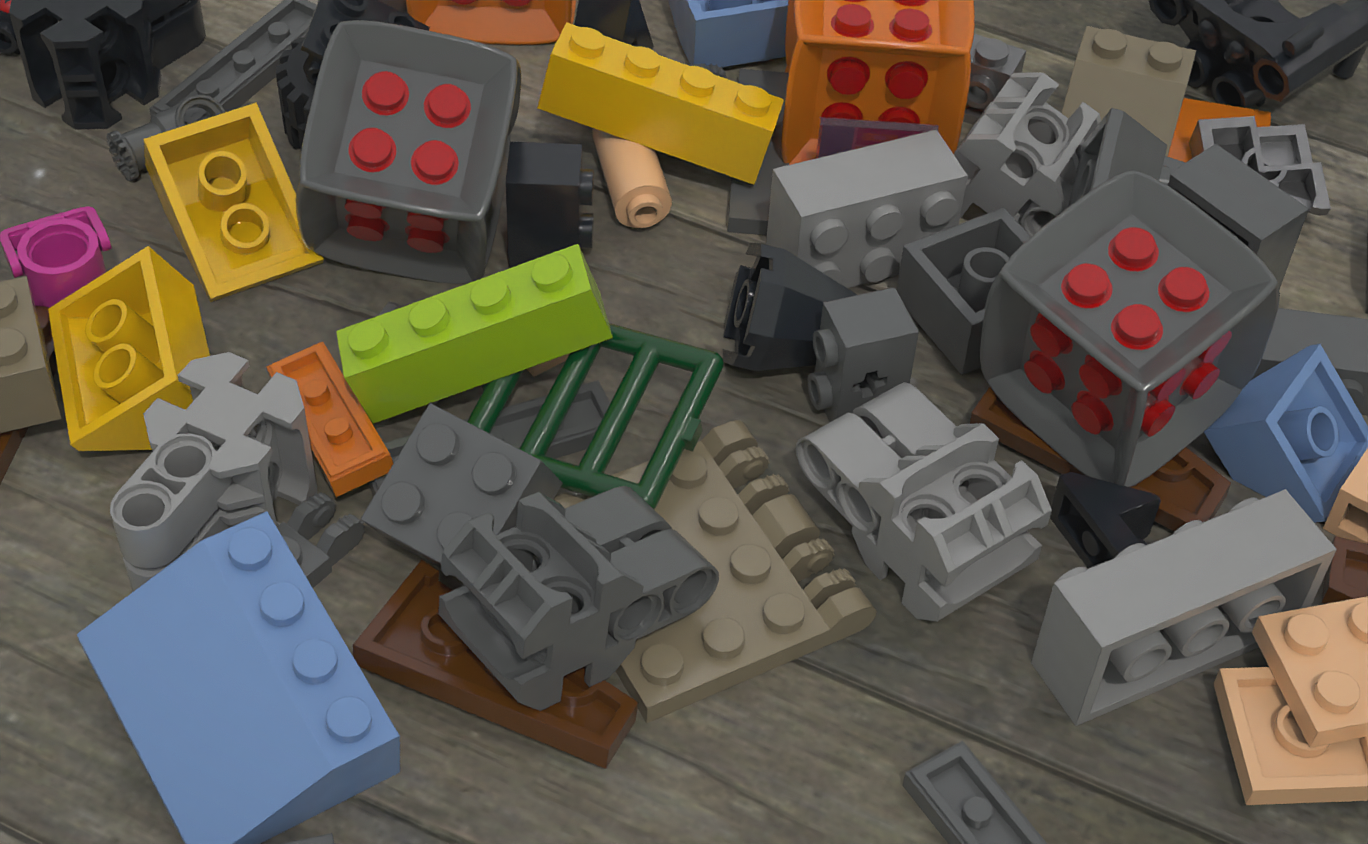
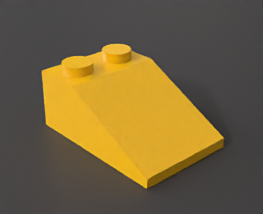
(229, 201)

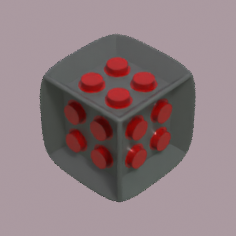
(407, 151)
(1126, 327)

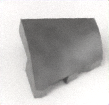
(1272, 151)

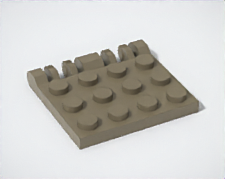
(761, 550)

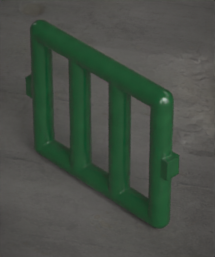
(648, 351)

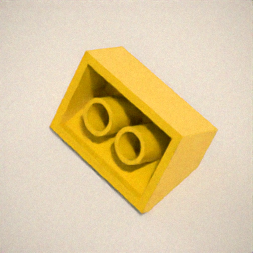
(123, 348)

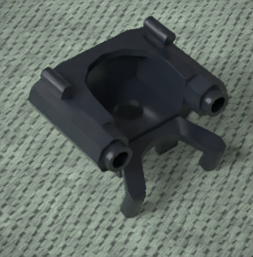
(1263, 48)

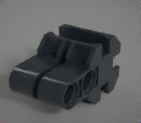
(75, 54)

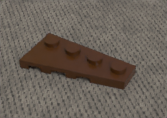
(1184, 484)
(422, 652)

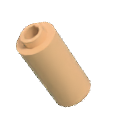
(633, 180)

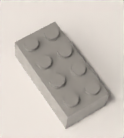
(1176, 604)

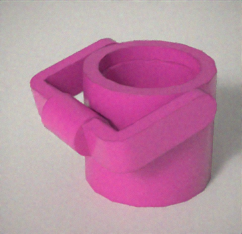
(57, 253)

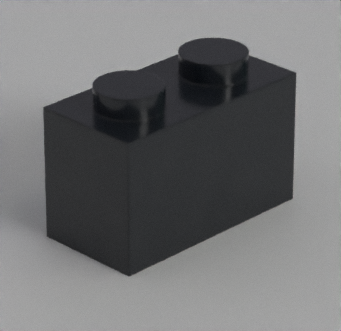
(547, 200)

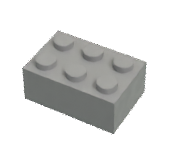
(864, 204)

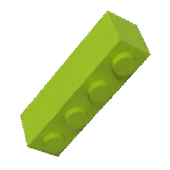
(473, 334)

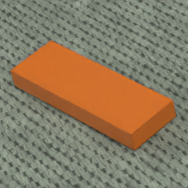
(337, 425)

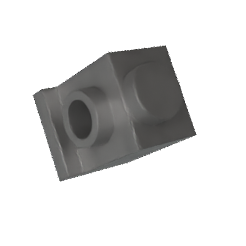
(990, 69)

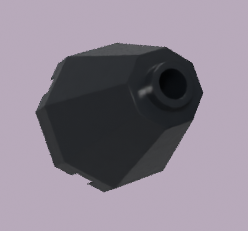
(776, 310)

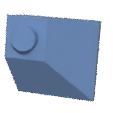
(1293, 432)

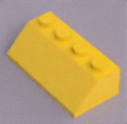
(659, 102)

